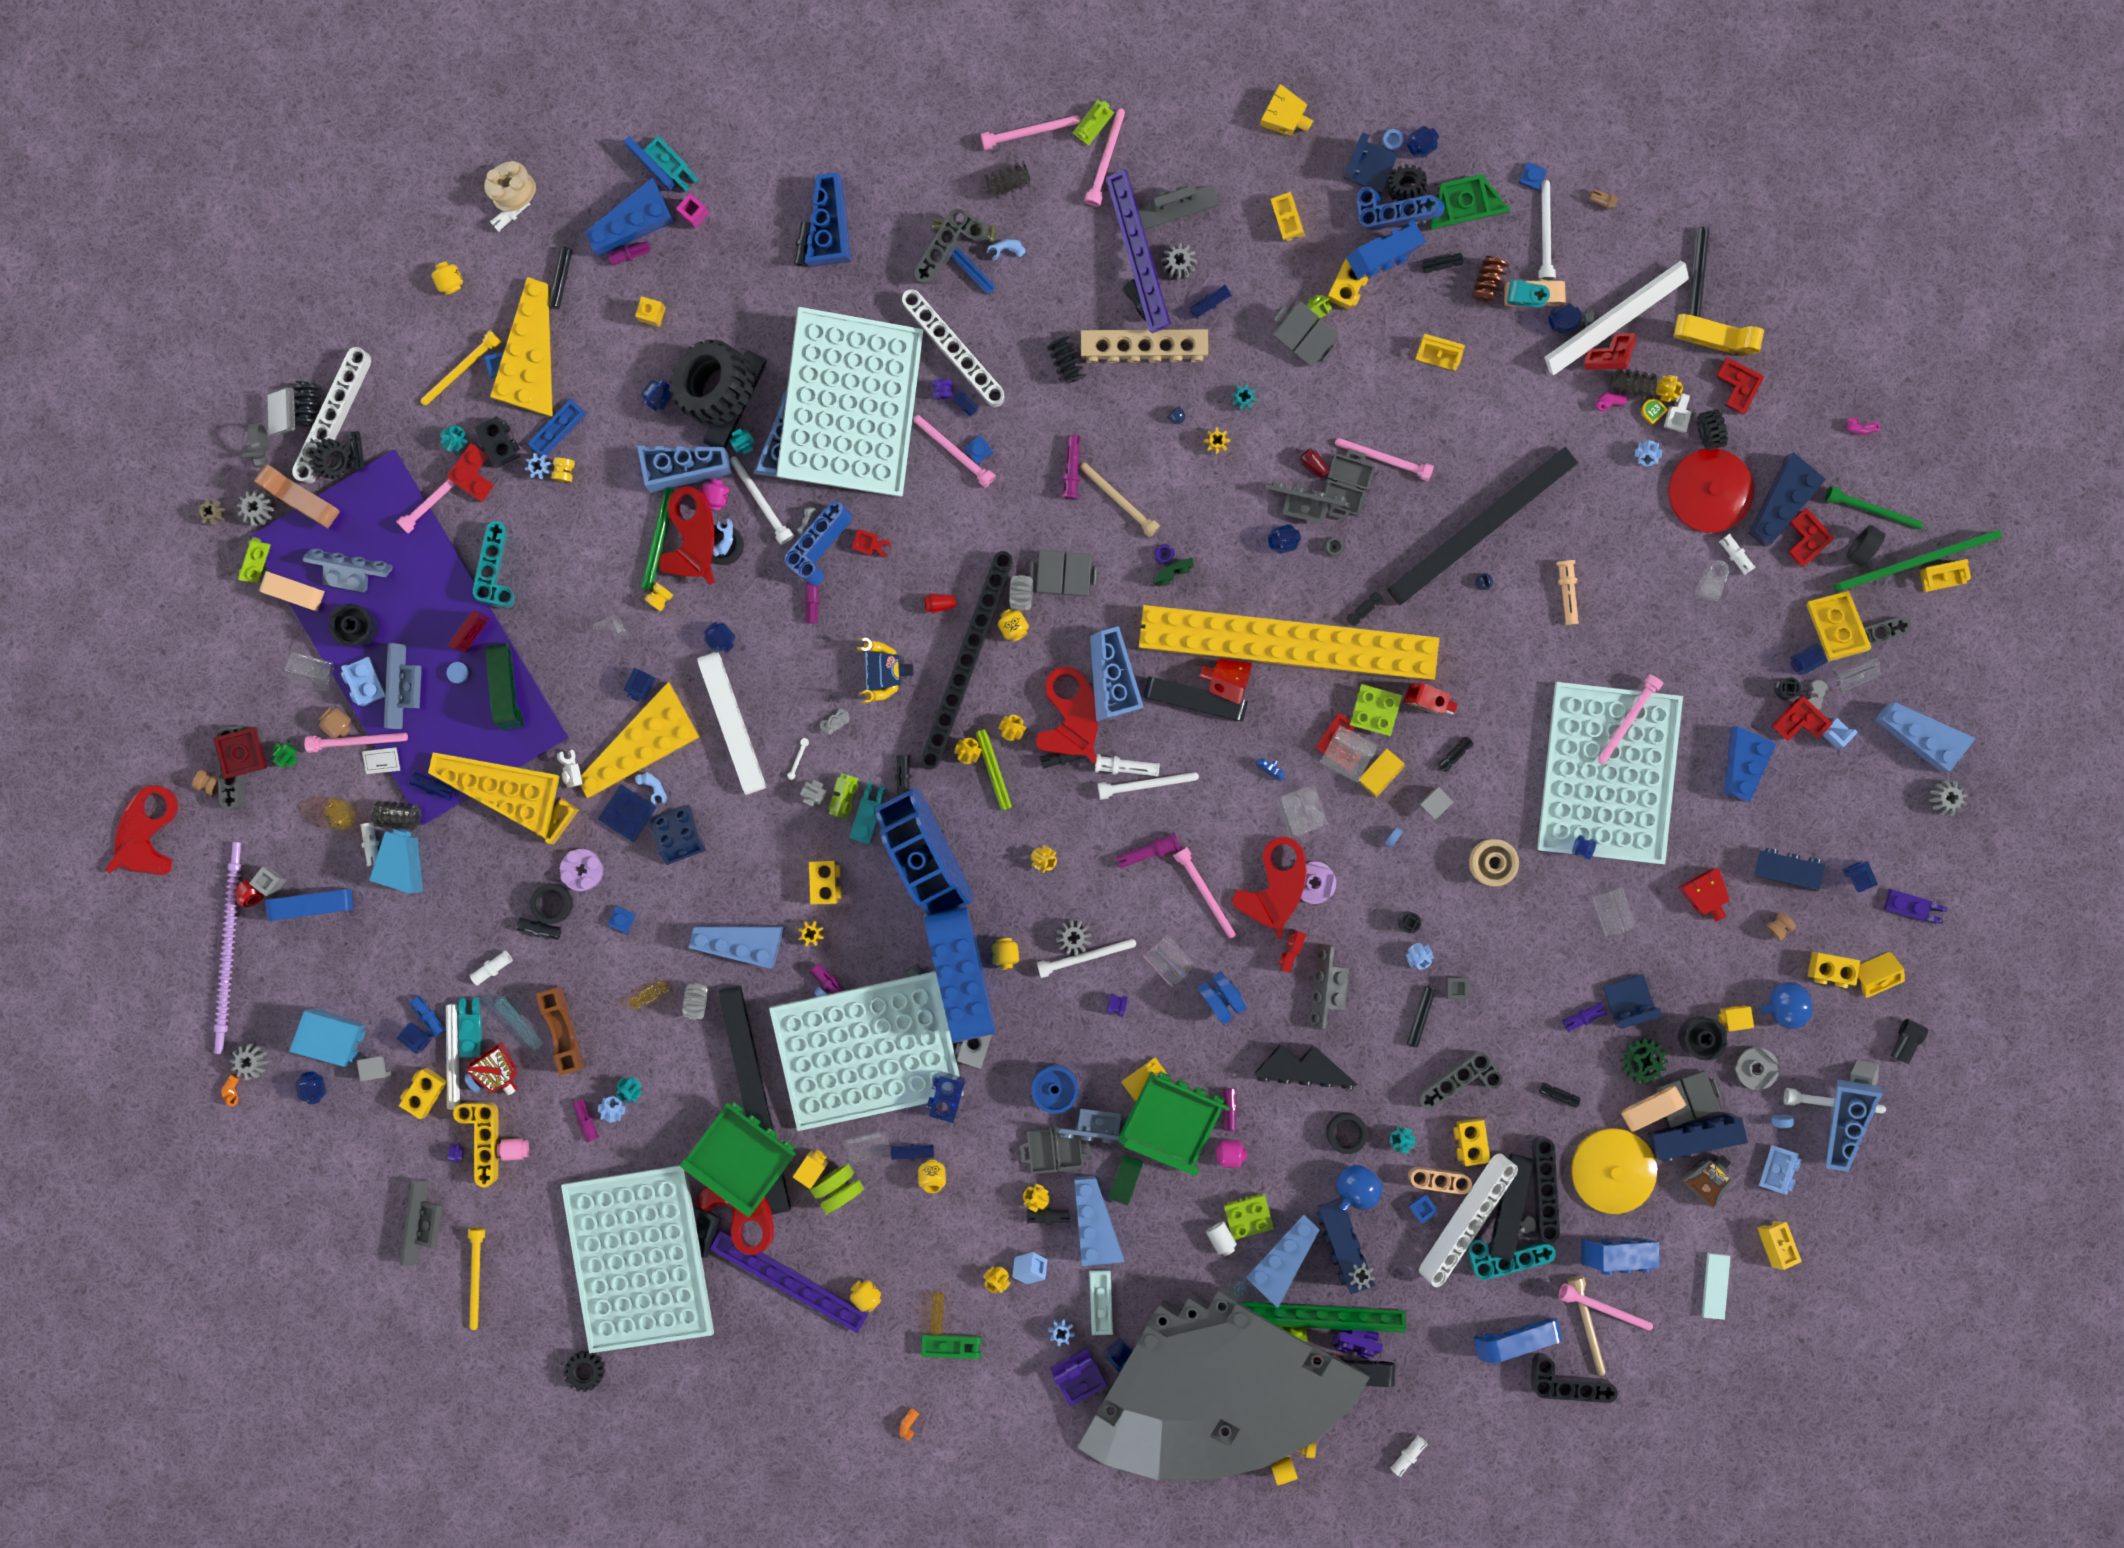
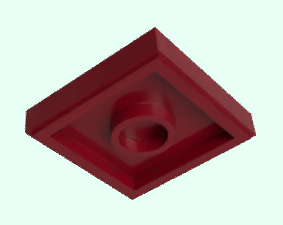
(469, 631)
(240, 753)

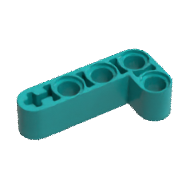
(494, 563)
(1512, 1266)

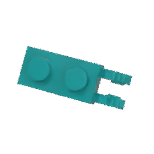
(669, 162)
(866, 817)
(470, 1029)

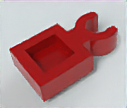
(867, 542)

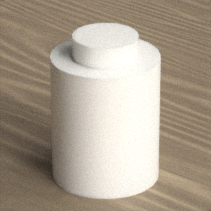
(1221, 1238)

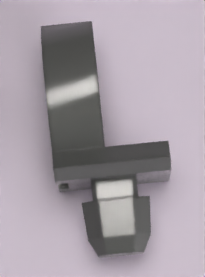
(258, 444)

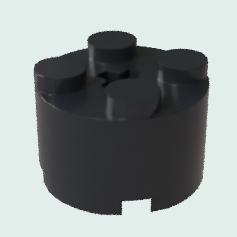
(365, 627)
(1714, 1035)

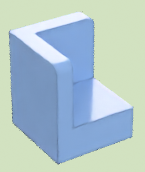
(1839, 734)
(1029, 1268)

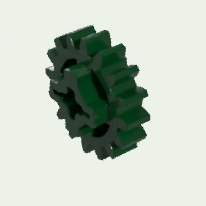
(1641, 1068)

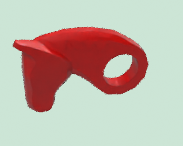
(696, 552)
(1080, 728)
(132, 843)
(1279, 901)
(762, 1215)

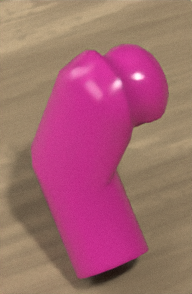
(1608, 399)
(1862, 429)

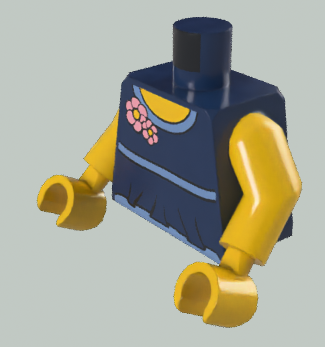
(883, 670)

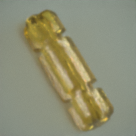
(648, 995)
(937, 1313)

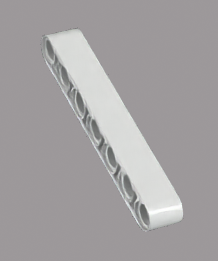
(948, 339)
(332, 404)
(731, 723)
(1468, 1220)

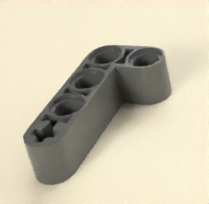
(938, 243)
(224, 785)
(1457, 1084)

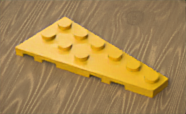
(526, 361)
(648, 738)
(512, 791)

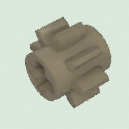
(207, 517)

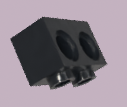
(493, 444)

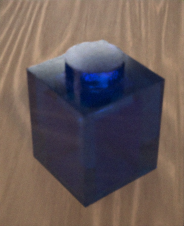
(1808, 659)
(639, 685)

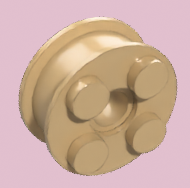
(510, 186)
(1507, 859)

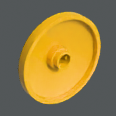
(1613, 1171)

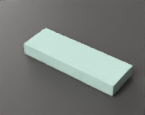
(1715, 1286)
(1101, 1302)

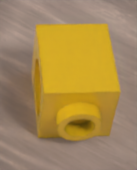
(650, 311)
(1736, 1018)

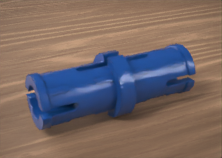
(427, 1016)

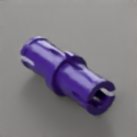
(1584, 1017)

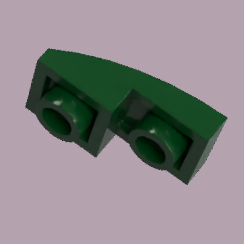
(1166, 575)
(1125, 1180)

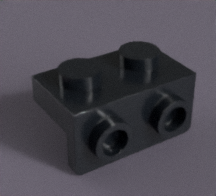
(707, 1226)

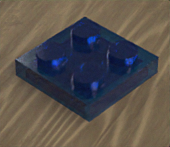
(627, 813)

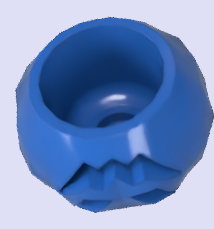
(1789, 1005)
(1358, 1188)

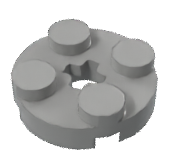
(1755, 1080)

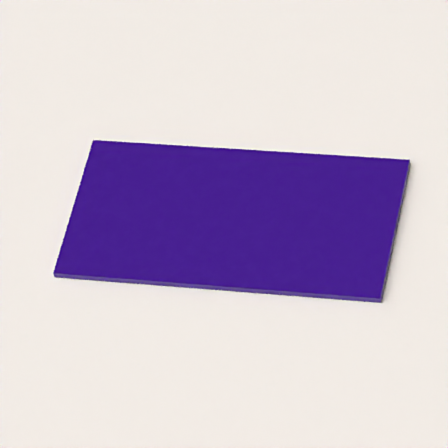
(418, 607)

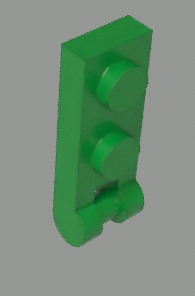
(951, 1346)

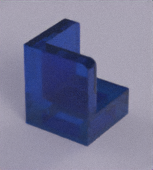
(1861, 875)
(415, 1038)
(1117, 1354)

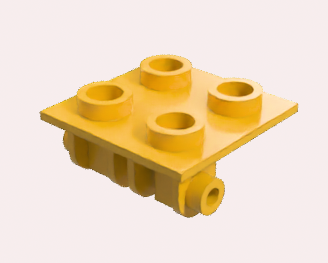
(1136, 1081)

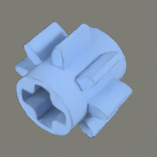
(1648, 453)
(545, 465)
(1419, 956)
(611, 1109)
(1063, 1326)

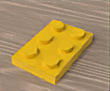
(1838, 626)

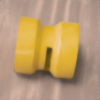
(562, 469)
(658, 596)

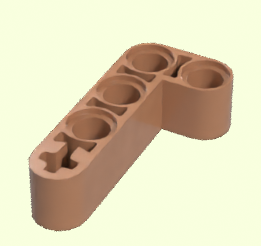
(296, 496)

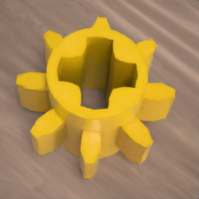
(1669, 388)
(1217, 447)
(1012, 727)
(967, 750)
(1043, 859)
(816, 936)
(1036, 1197)
(996, 1280)

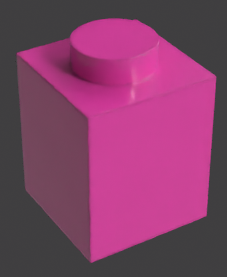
(692, 210)

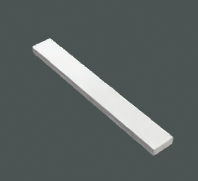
(1617, 317)

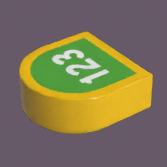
(1653, 410)

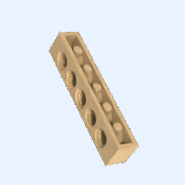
(1196, 337)

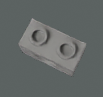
(972, 1056)

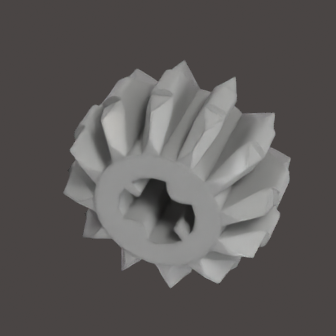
(1170, 261)
(261, 501)
(1021, 592)
(1945, 789)
(1067, 933)
(695, 1001)
(241, 1065)

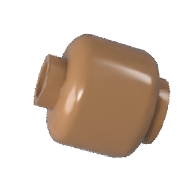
(335, 722)

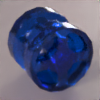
(1584, 847)

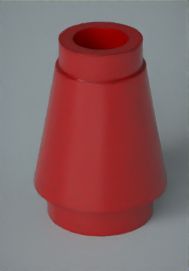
(939, 602)

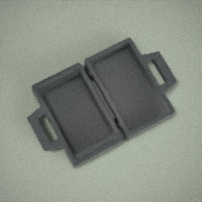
(1305, 333)
(1349, 476)
(1073, 573)
(1697, 1095)
(1045, 1150)

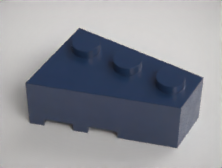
(1790, 869)

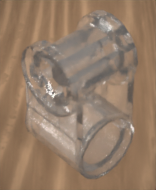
(1711, 584)

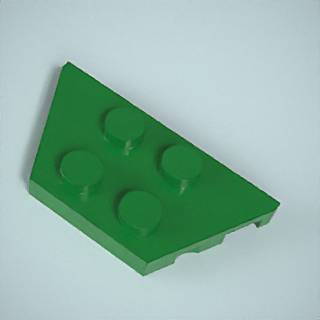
(1468, 201)

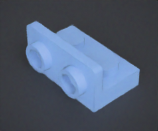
(363, 682)
(1780, 1170)

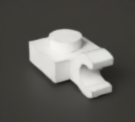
(1678, 416)
(571, 772)

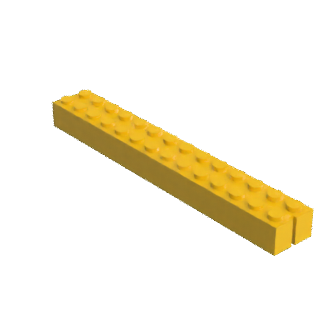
(1288, 643)

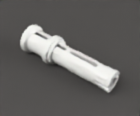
(1116, 765)

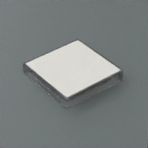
(280, 412)

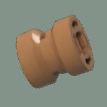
(206, 782)
(1781, 926)

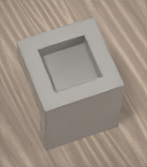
(1436, 802)
(267, 881)
(372, 1068)
(1865, 1072)

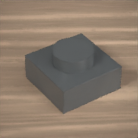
(1457, 988)

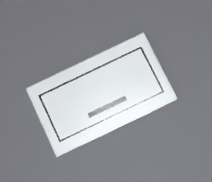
(381, 760)

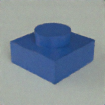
(1532, 176)
(493, 362)
(978, 450)
(621, 919)
(1423, 1208)

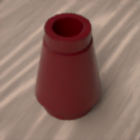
(1313, 462)

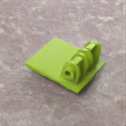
(1375, 710)
(1248, 1216)

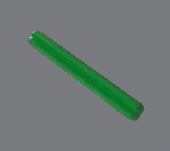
(657, 542)

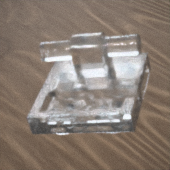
(1348, 754)
(1301, 811)

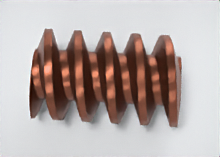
(1488, 279)

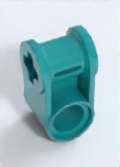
(1523, 294)

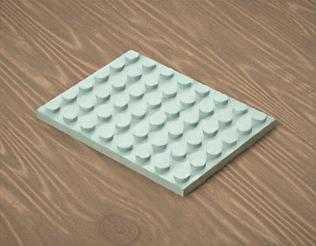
(849, 402)
(1627, 797)
(864, 1050)
(637, 1259)

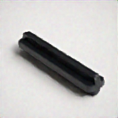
(560, 277)
(1421, 1016)

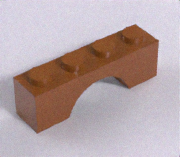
(566, 1047)

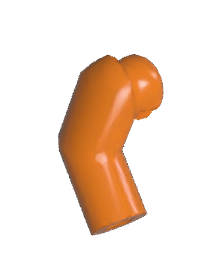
(229, 1092)
(906, 1423)

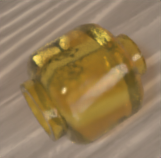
(339, 814)

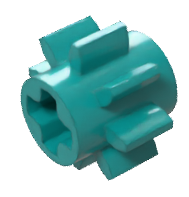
(1238, 399)
(453, 438)
(742, 440)
(628, 1089)
(1402, 1140)

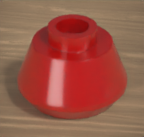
(247, 894)

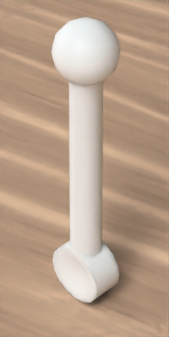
(804, 742)

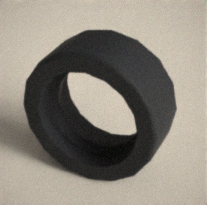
(739, 546)
(1866, 546)
(539, 915)
(1363, 1133)

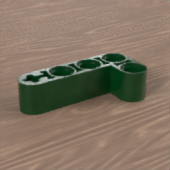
(502, 688)

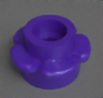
(1164, 548)
(455, 1153)

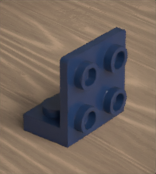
(1370, 164)
(676, 835)
(1630, 1002)

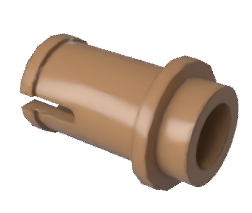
(1603, 199)

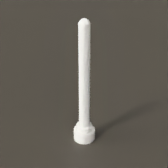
(1547, 272)
(782, 533)
(1106, 790)
(1047, 967)
(1794, 1097)

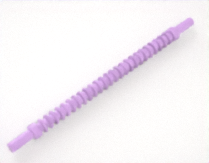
(221, 1027)

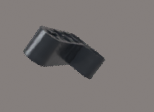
(1574, 1384)

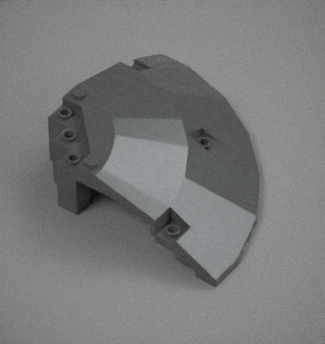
(1215, 1374)

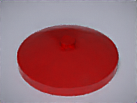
(1710, 490)

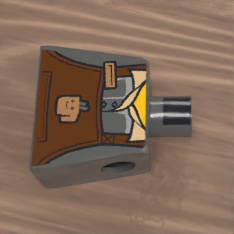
(1708, 1180)

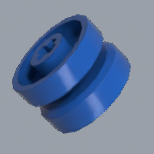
(1222, 997)
(1057, 1076)

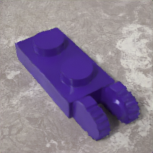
(1912, 906)

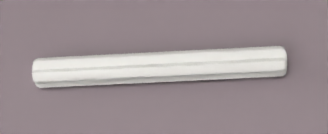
(452, 1056)

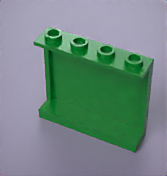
(1171, 1122)
(739, 1159)

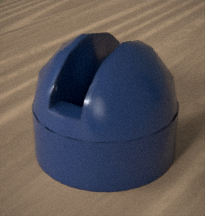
(1177, 415)
(1480, 581)

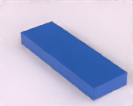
(649, 163)
(556, 428)

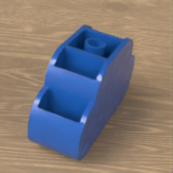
(922, 854)
(960, 974)

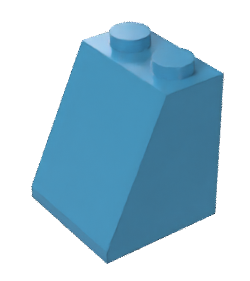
(398, 862)
(327, 1037)

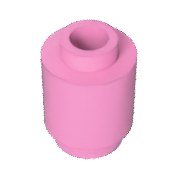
(513, 1149)

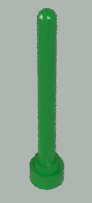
(1835, 495)

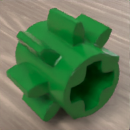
(284, 755)

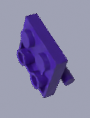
(1356, 1342)
(1078, 1376)

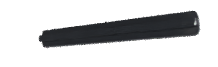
(1698, 273)

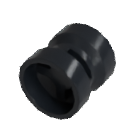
(1783, 688)
(1409, 922)

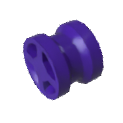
(942, 389)
(1117, 1005)

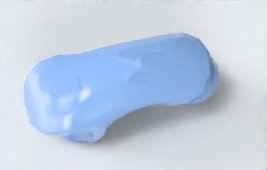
(1012, 245)
(724, 545)
(649, 780)

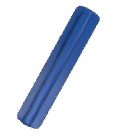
(975, 274)

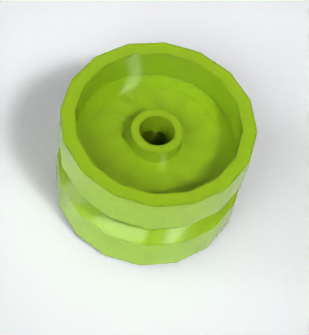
(838, 1190)

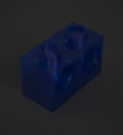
(950, 1097)

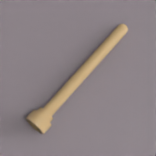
(1148, 526)
(1579, 1284)

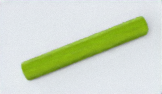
(993, 770)

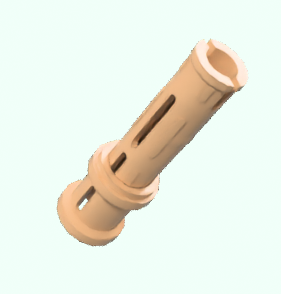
(1570, 618)

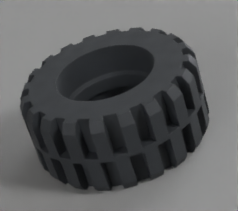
(694, 370)

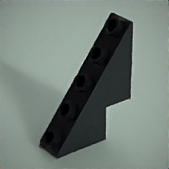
(1310, 1068)

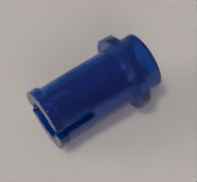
(965, 403)

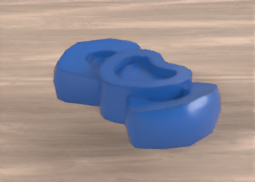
(1270, 769)

